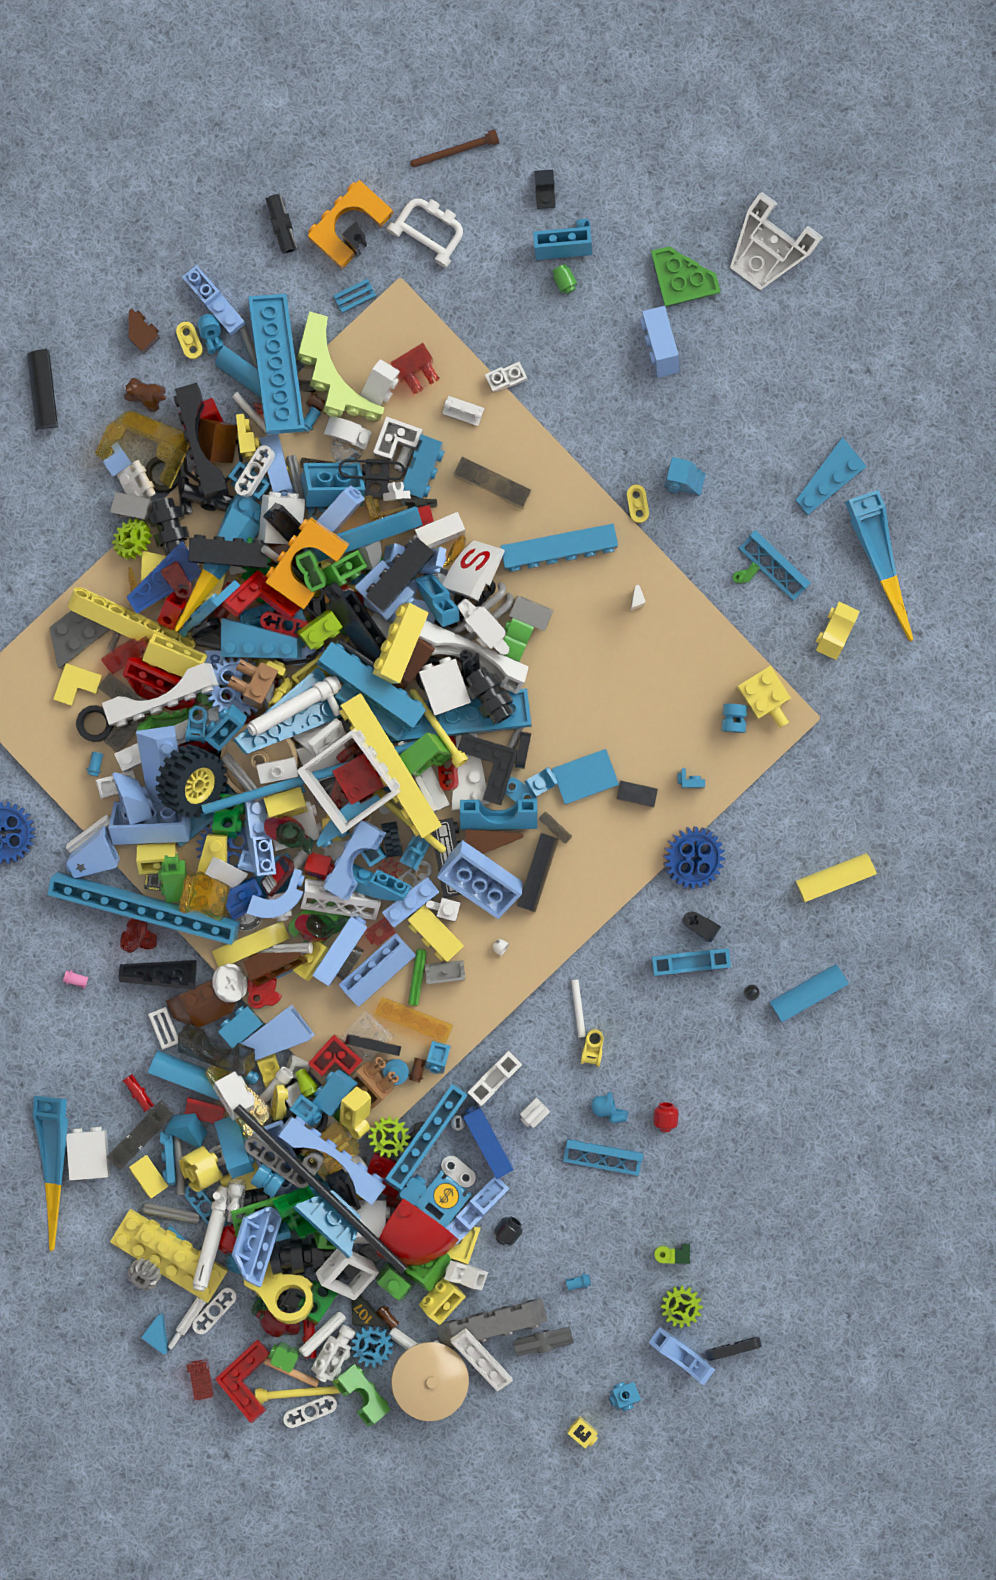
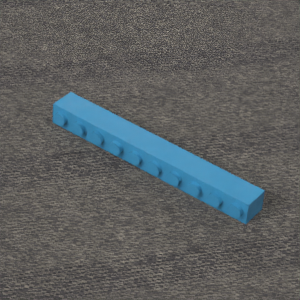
(142, 908)

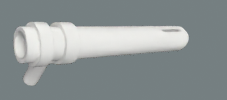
(319, 692)
(211, 1240)

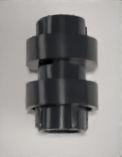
(167, 520)
(485, 689)
(298, 1257)

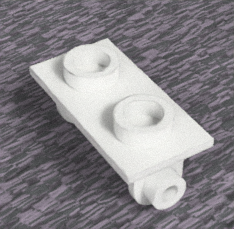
(463, 410)

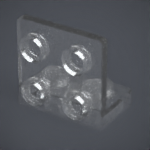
(367, 1027)

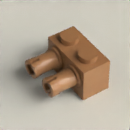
(261, 681)
(373, 1082)

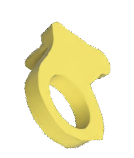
(274, 1285)

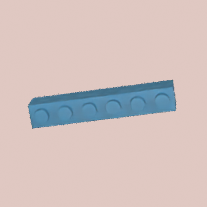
(559, 546)
(374, 689)
(425, 1138)

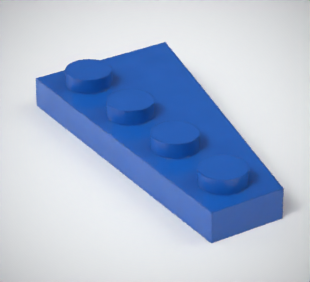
(155, 586)

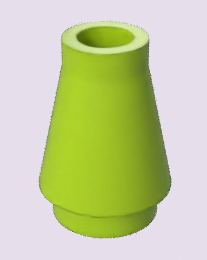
(306, 1083)

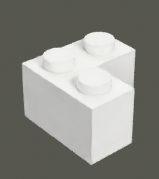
(395, 434)

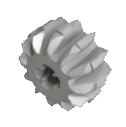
(144, 1274)

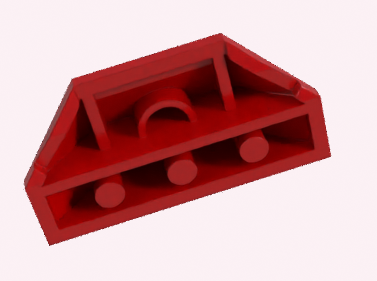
(152, 681)

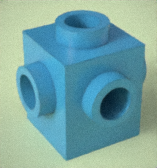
(630, 1393)

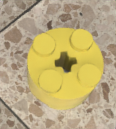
(200, 1168)

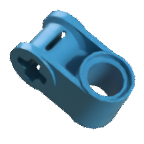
(197, 726)

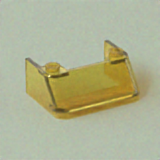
(171, 441)

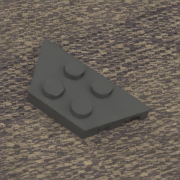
(73, 635)

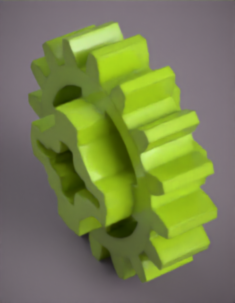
(132, 539)
(395, 1143)
(673, 1309)

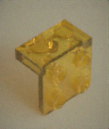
(204, 895)

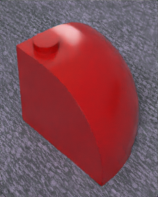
(415, 1236)

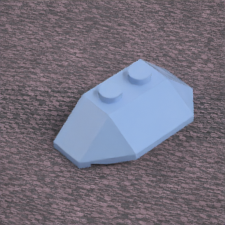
(256, 1244)

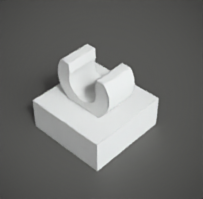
(396, 493)

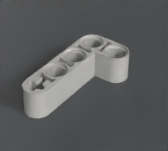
(277, 1163)

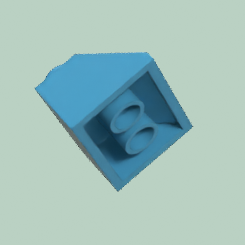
(324, 483)

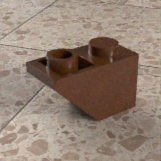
(141, 333)

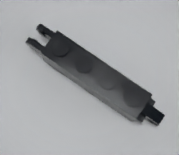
(355, 621)

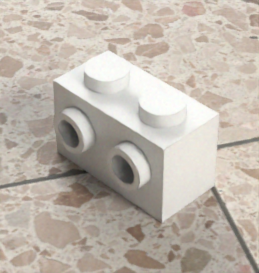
(379, 383)
(232, 1093)

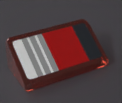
(284, 868)

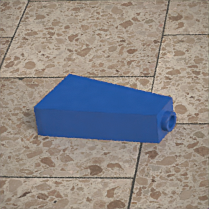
(488, 1142)

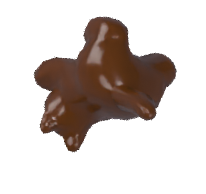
(147, 394)

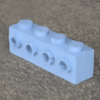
(377, 970)

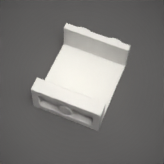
(320, 737)

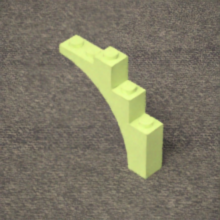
(340, 396)

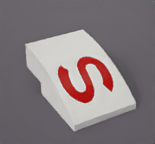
(473, 570)

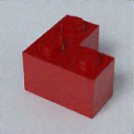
(335, 1051)

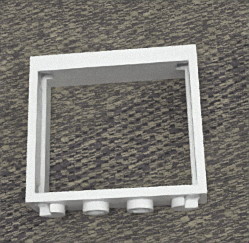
(324, 799)

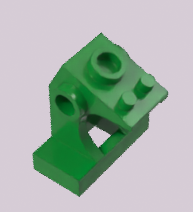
(295, 1221)

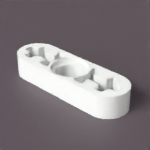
(253, 463)
(220, 1296)
(325, 1410)

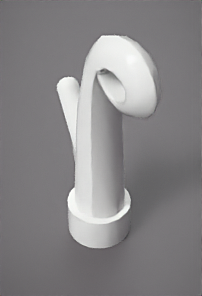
(282, 1077)

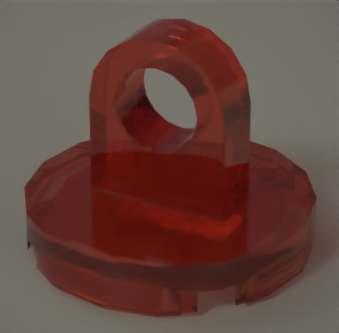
(136, 936)

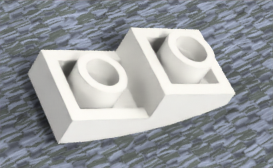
(506, 378)

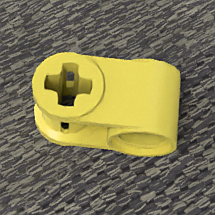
(592, 1049)

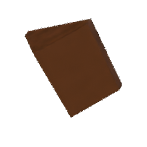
(217, 440)

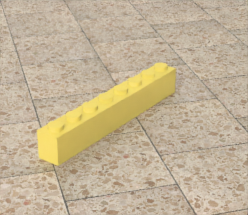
(410, 798)

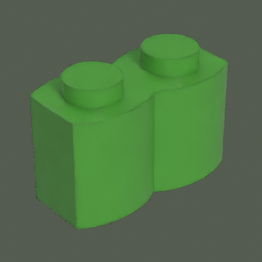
(309, 565)
(517, 638)

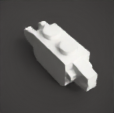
(484, 625)

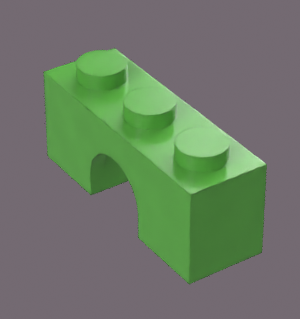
(373, 1405)

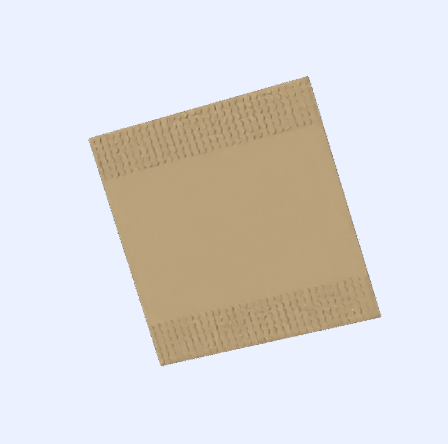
(596, 680)

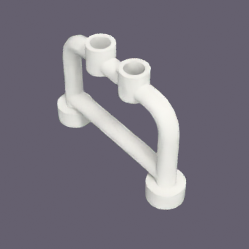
(447, 217)

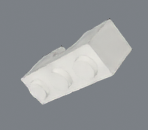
(494, 1077)

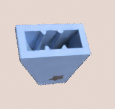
(93, 855)

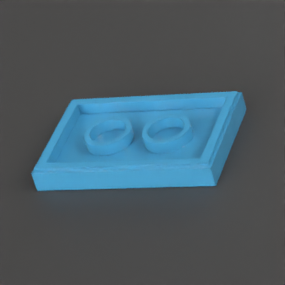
(585, 776)

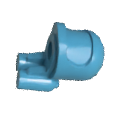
(210, 331)
(605, 1106)

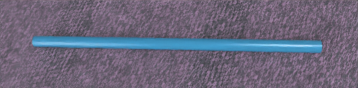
(278, 787)

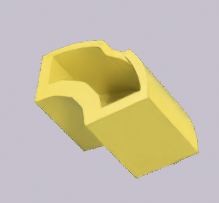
(837, 630)

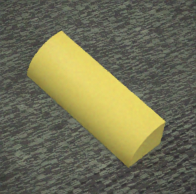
(835, 877)

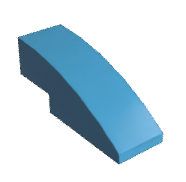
(437, 599)

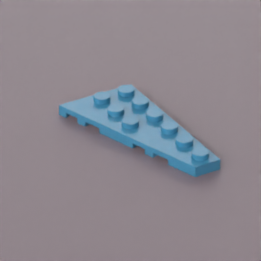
(303, 721)

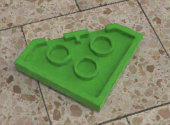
(682, 277)

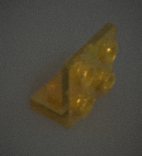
(374, 510)

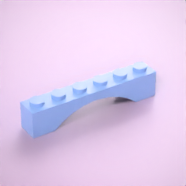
(299, 1136)

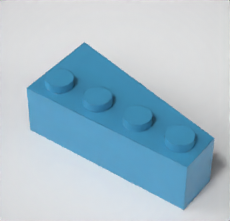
(247, 640)

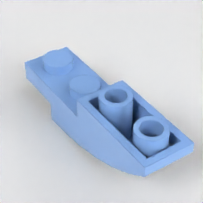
(213, 300)
(258, 841)

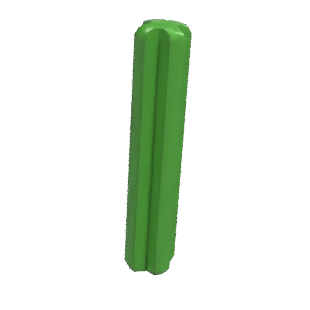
(417, 977)

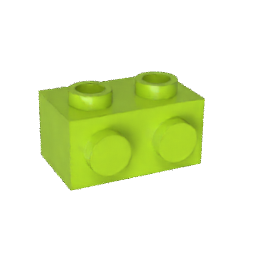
(319, 629)

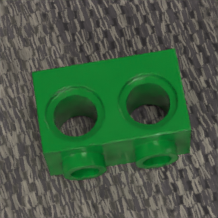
(224, 815)
(321, 1303)

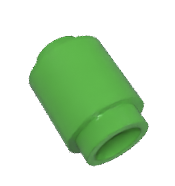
(564, 279)

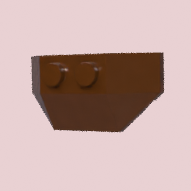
(199, 1006)

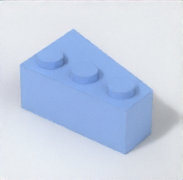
(661, 341)

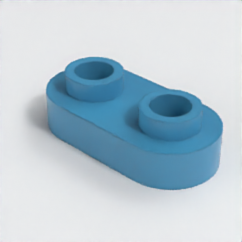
(520, 790)

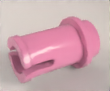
(75, 979)

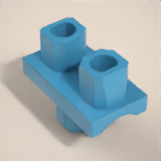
(415, 852)

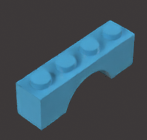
(478, 817)
(691, 961)

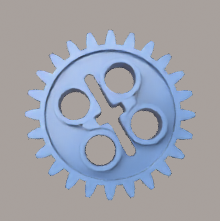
(230, 669)

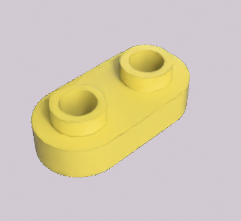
(189, 341)
(637, 503)
(280, 1094)

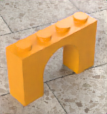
(357, 198)
(311, 535)

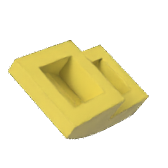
(268, 1067)

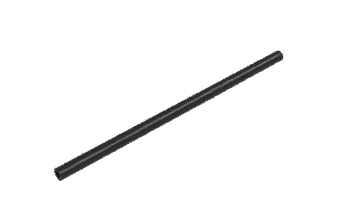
(320, 1188)

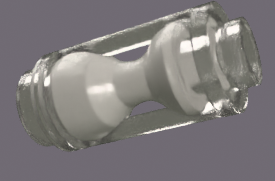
(235, 1192)

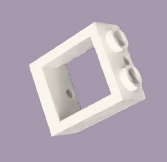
(441, 531)
(328, 1272)

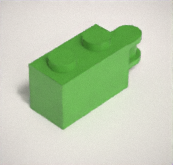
(172, 875)

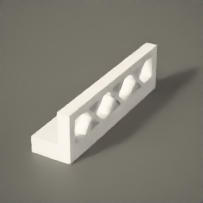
(430, 788)
(316, 890)

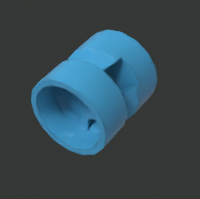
(734, 711)
(268, 1180)

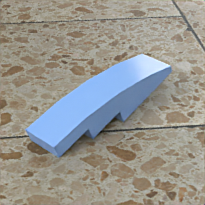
(477, 1208)

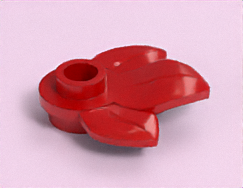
(265, 991)

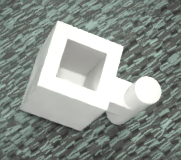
(446, 909)
(534, 1113)

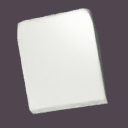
(295, 1064)

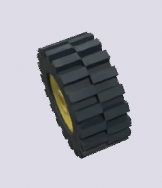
(190, 780)

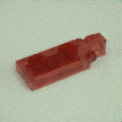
(118, 657)

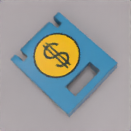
(445, 1197)

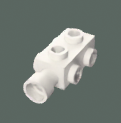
(333, 1354)

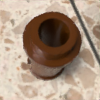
(316, 402)
(417, 1070)
(385, 1315)

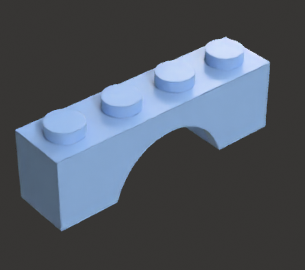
(341, 880)

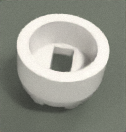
(500, 946)
(453, 1122)

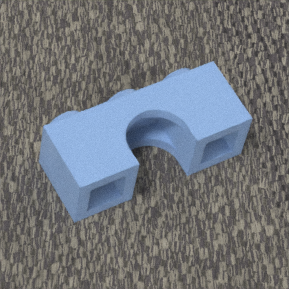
(414, 900)

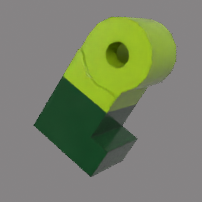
(673, 1255)

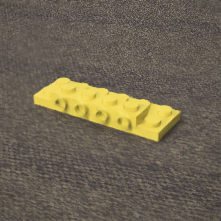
(173, 1256)

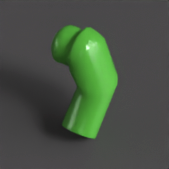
(745, 575)

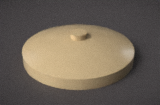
(277, 751)
(429, 1381)

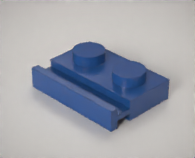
(241, 896)

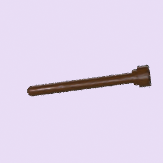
(489, 138)

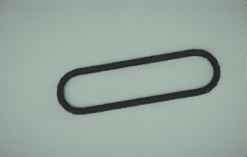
(369, 477)

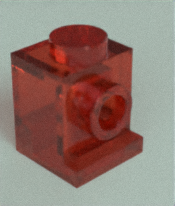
(387, 929)

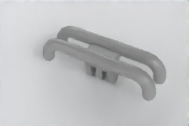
(488, 604)

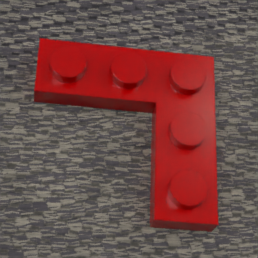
(257, 587)
(233, 1376)

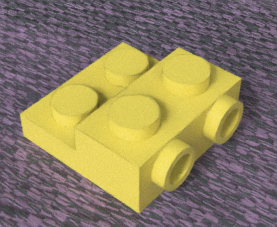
(247, 440)

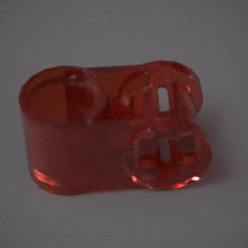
(175, 577)

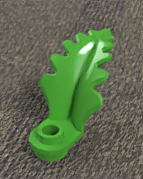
(165, 719)

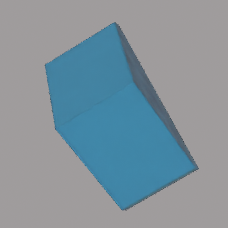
(187, 1128)
(156, 1334)

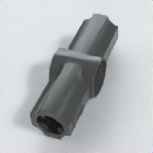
(543, 1341)

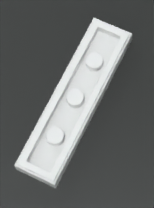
(481, 1359)

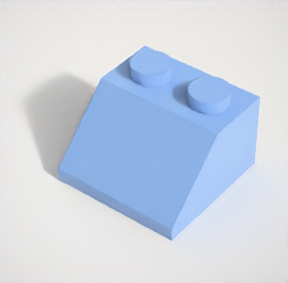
(133, 798)

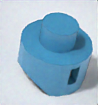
(399, 1067)

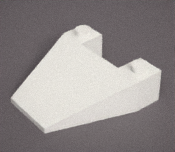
(766, 250)

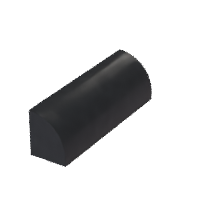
(42, 389)
(538, 872)

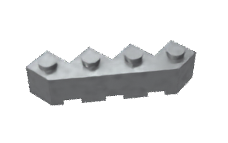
(495, 1322)

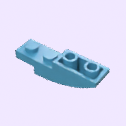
(349, 812)
(379, 884)

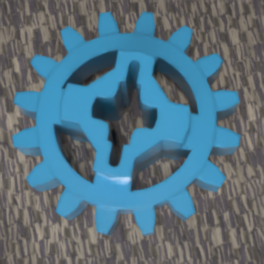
(364, 1350)

